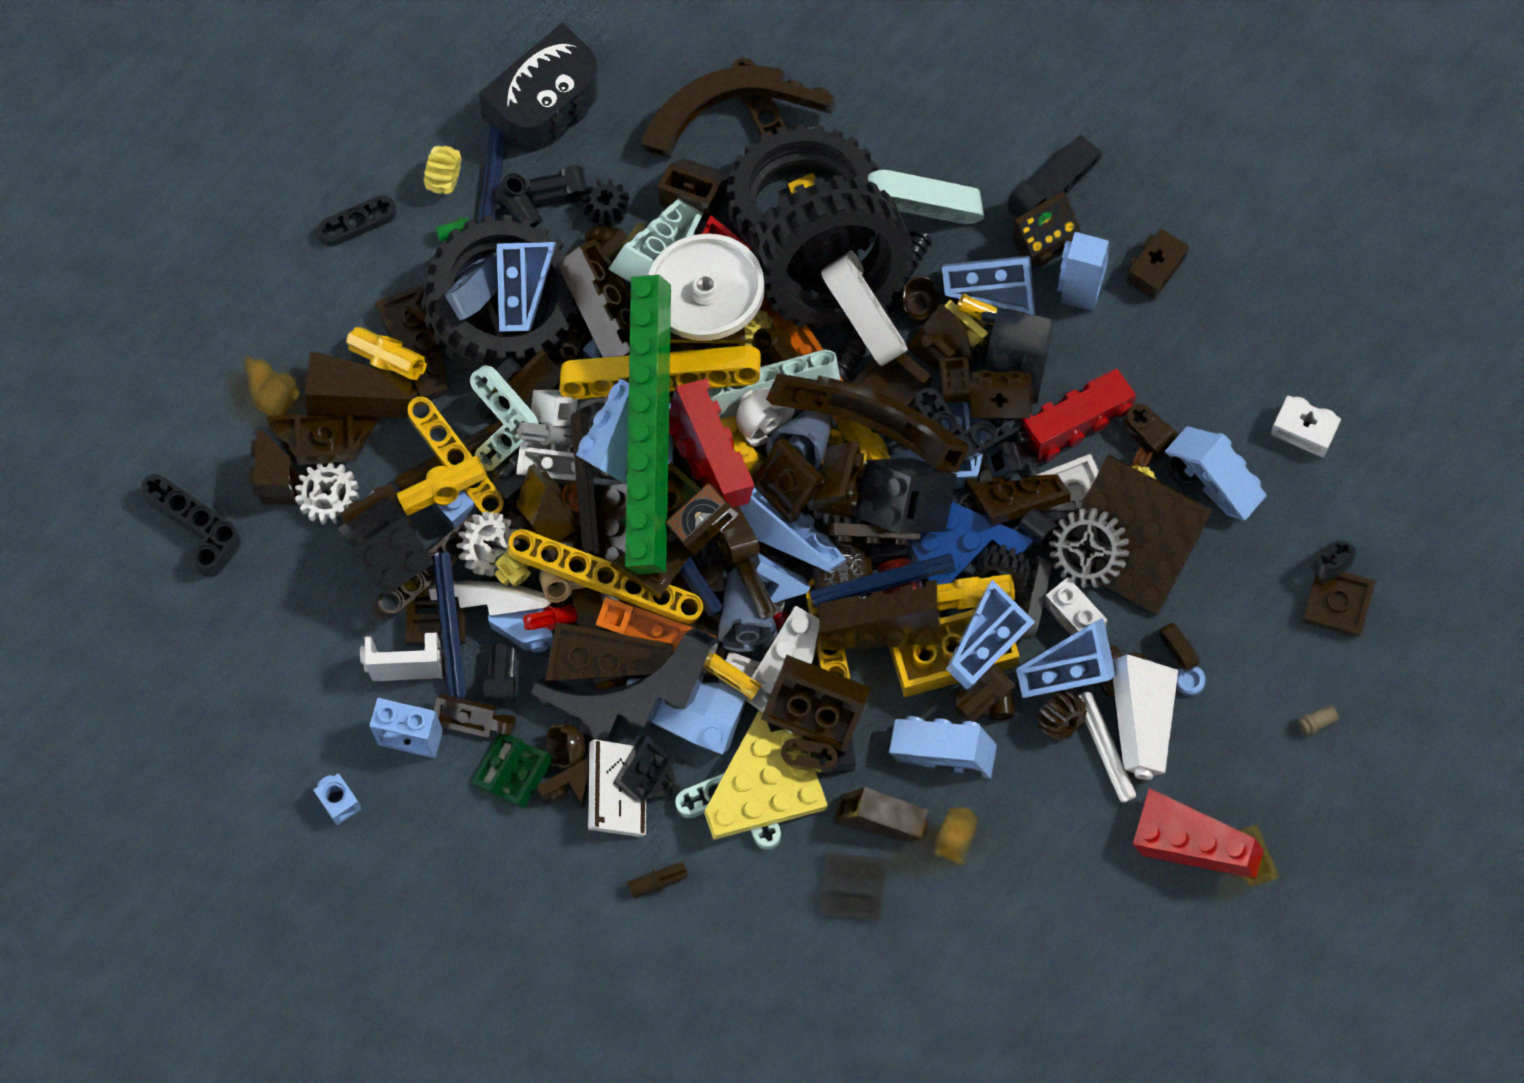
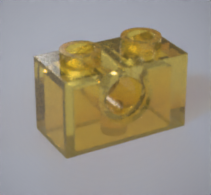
(956, 834)

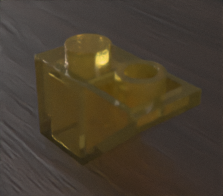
(269, 390)

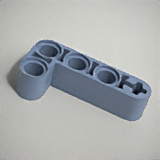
(473, 286)

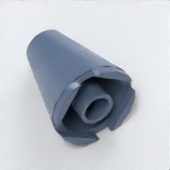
(807, 434)
(739, 620)

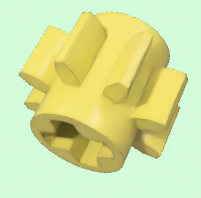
(511, 570)

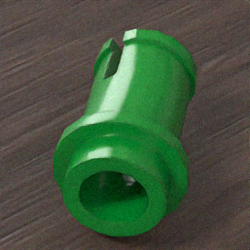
(444, 230)

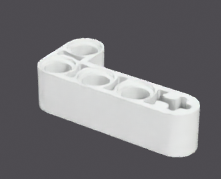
(862, 308)

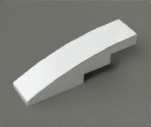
(497, 596)

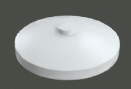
(713, 285)

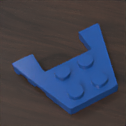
(965, 539)

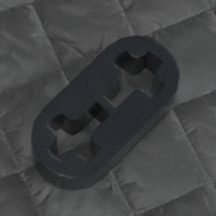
(1333, 560)

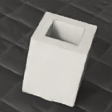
(553, 407)

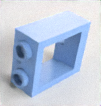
(397, 722)

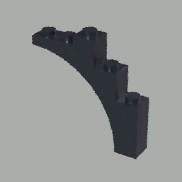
(638, 702)

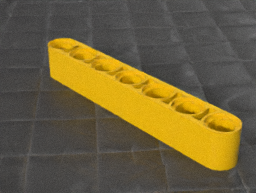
(719, 365)
(589, 578)

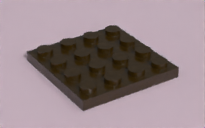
(1159, 527)

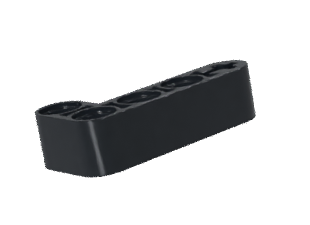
(1058, 176)
(188, 518)

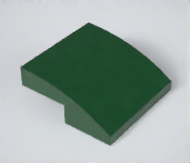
(512, 770)

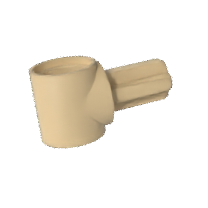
(560, 591)

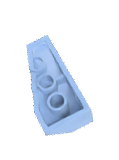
(793, 538)
(708, 720)

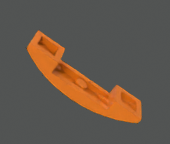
(640, 623)

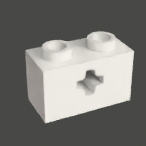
(1291, 420)

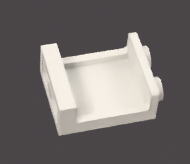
(403, 664)

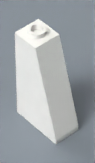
(1144, 713)

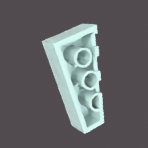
(672, 225)

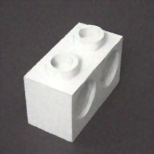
(1071, 607)

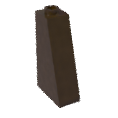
(355, 389)

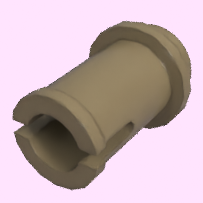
(1311, 723)

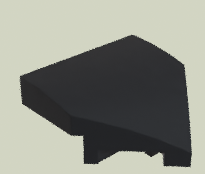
(647, 772)

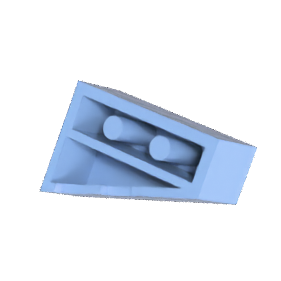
(1220, 470)
(989, 634)
(1070, 664)

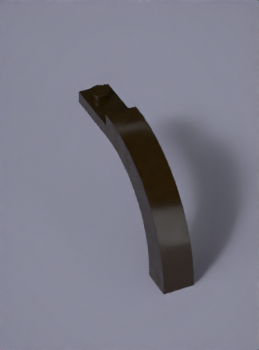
(721, 86)
(873, 410)

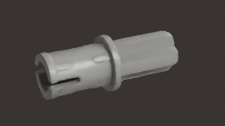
(545, 433)

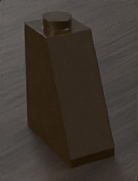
(881, 815)

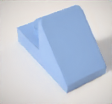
(781, 581)

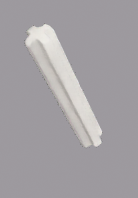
(1107, 749)

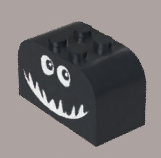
(542, 91)

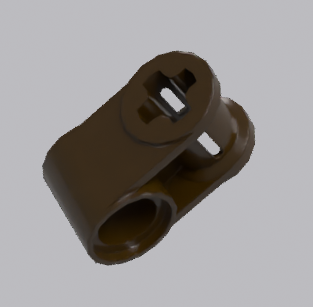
(1152, 433)

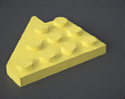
(761, 786)

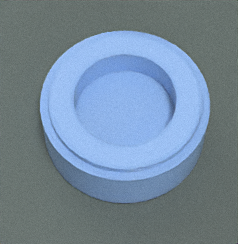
(1190, 682)

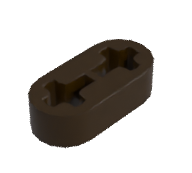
(1179, 647)
(810, 748)

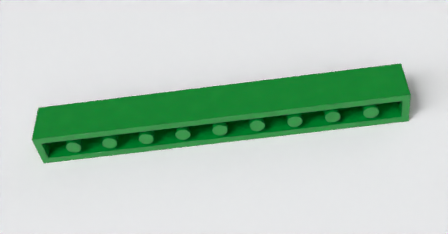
(648, 425)

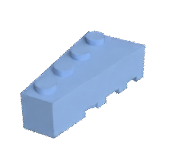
(1083, 270)

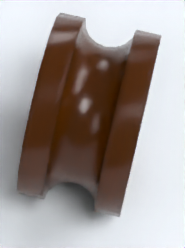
(1142, 459)

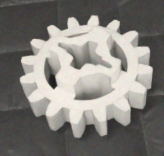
(335, 483)
(478, 554)

